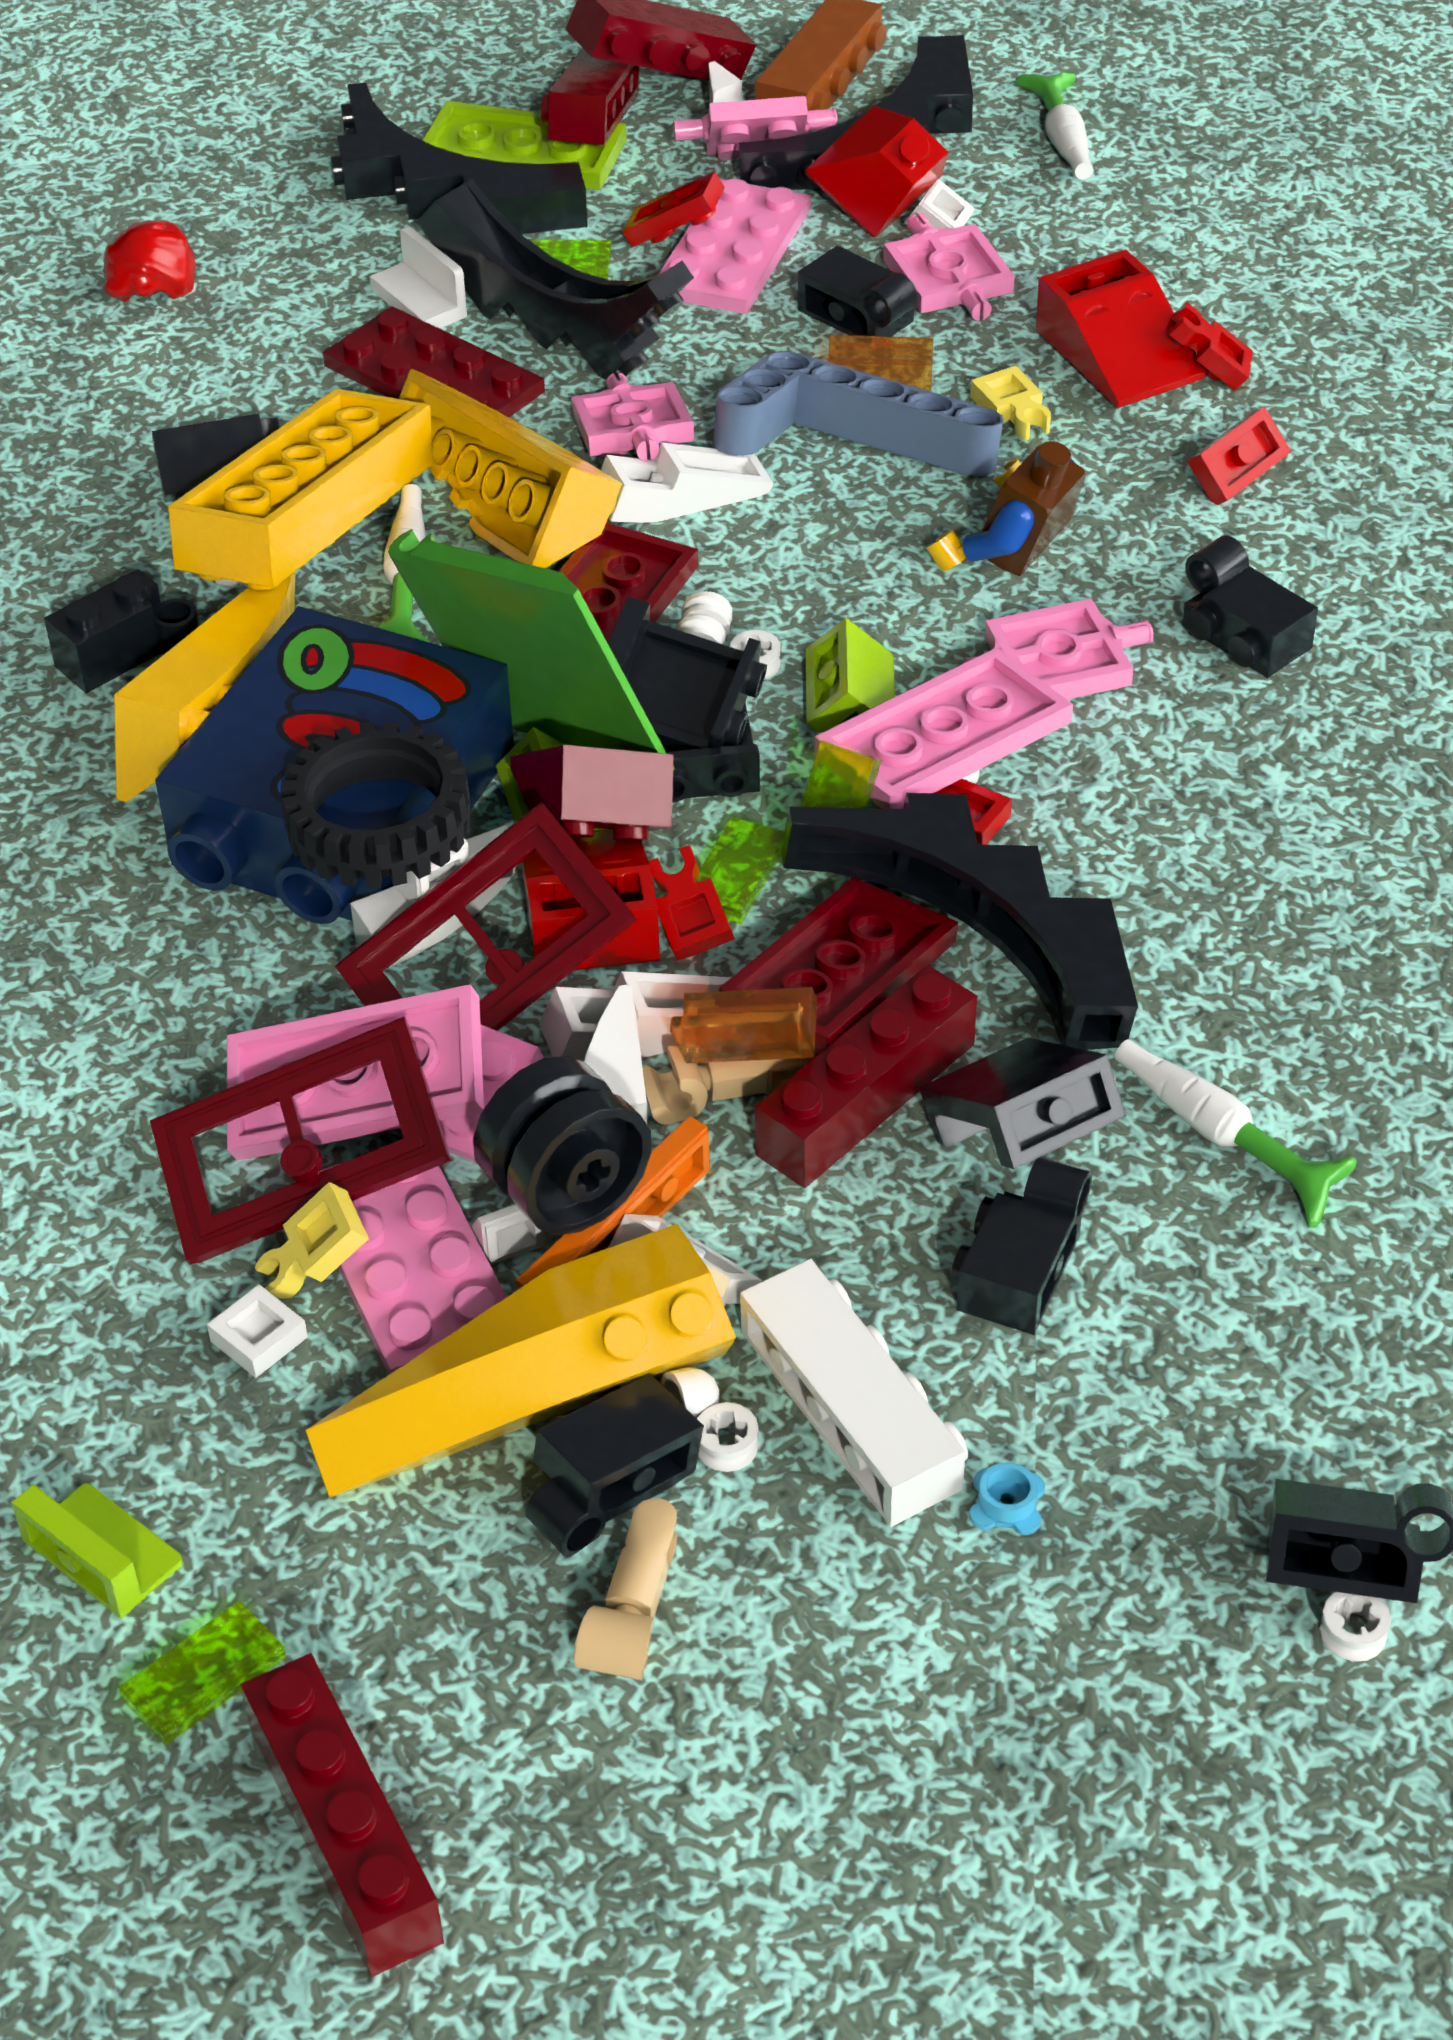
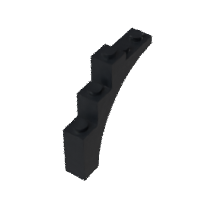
(934, 94)
(386, 160)
(511, 274)
(931, 852)

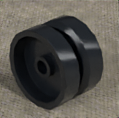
(562, 1145)

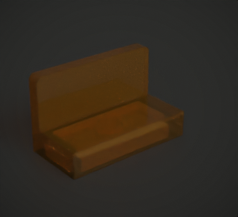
(893, 358)
(746, 1025)

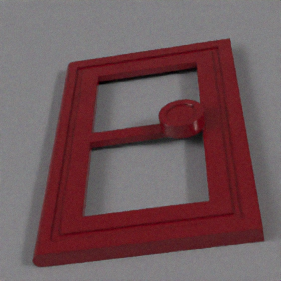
(516, 983)
(420, 1149)

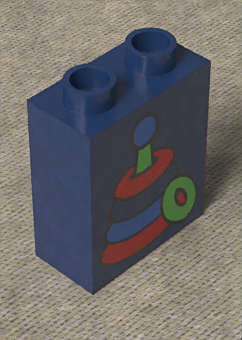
(311, 679)

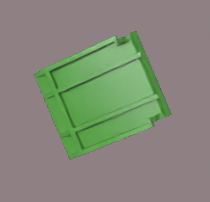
(541, 628)

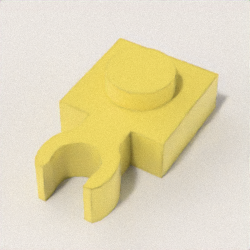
(1014, 398)
(318, 1242)

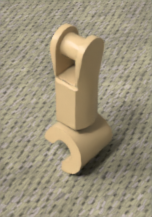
(685, 1089)
(619, 1636)

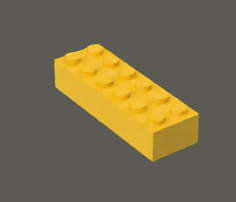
(300, 488)

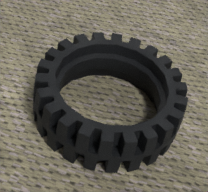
(386, 850)

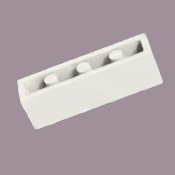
(853, 1391)

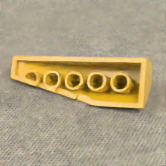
(515, 483)
(185, 684)
(532, 1359)

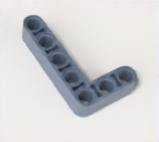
(855, 406)

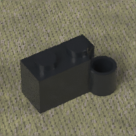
(856, 295)
(199, 450)
(1245, 610)
(116, 630)
(1022, 1247)
(610, 1460)
(1355, 1538)

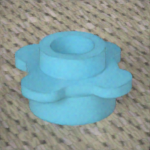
(1007, 1481)

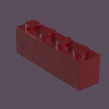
(660, 37)
(589, 99)
(865, 1076)
(342, 1815)

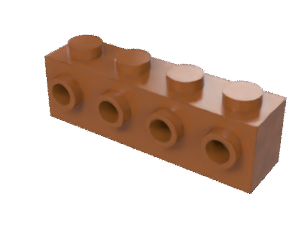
(825, 54)

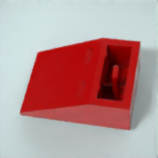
(1115, 328)
(555, 910)

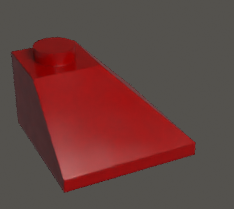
(879, 168)

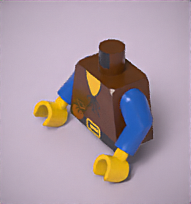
(1027, 514)

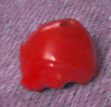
(149, 260)

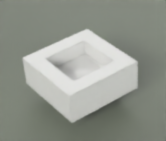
(257, 1331)

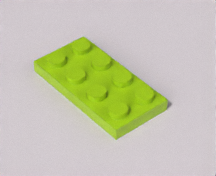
(519, 138)

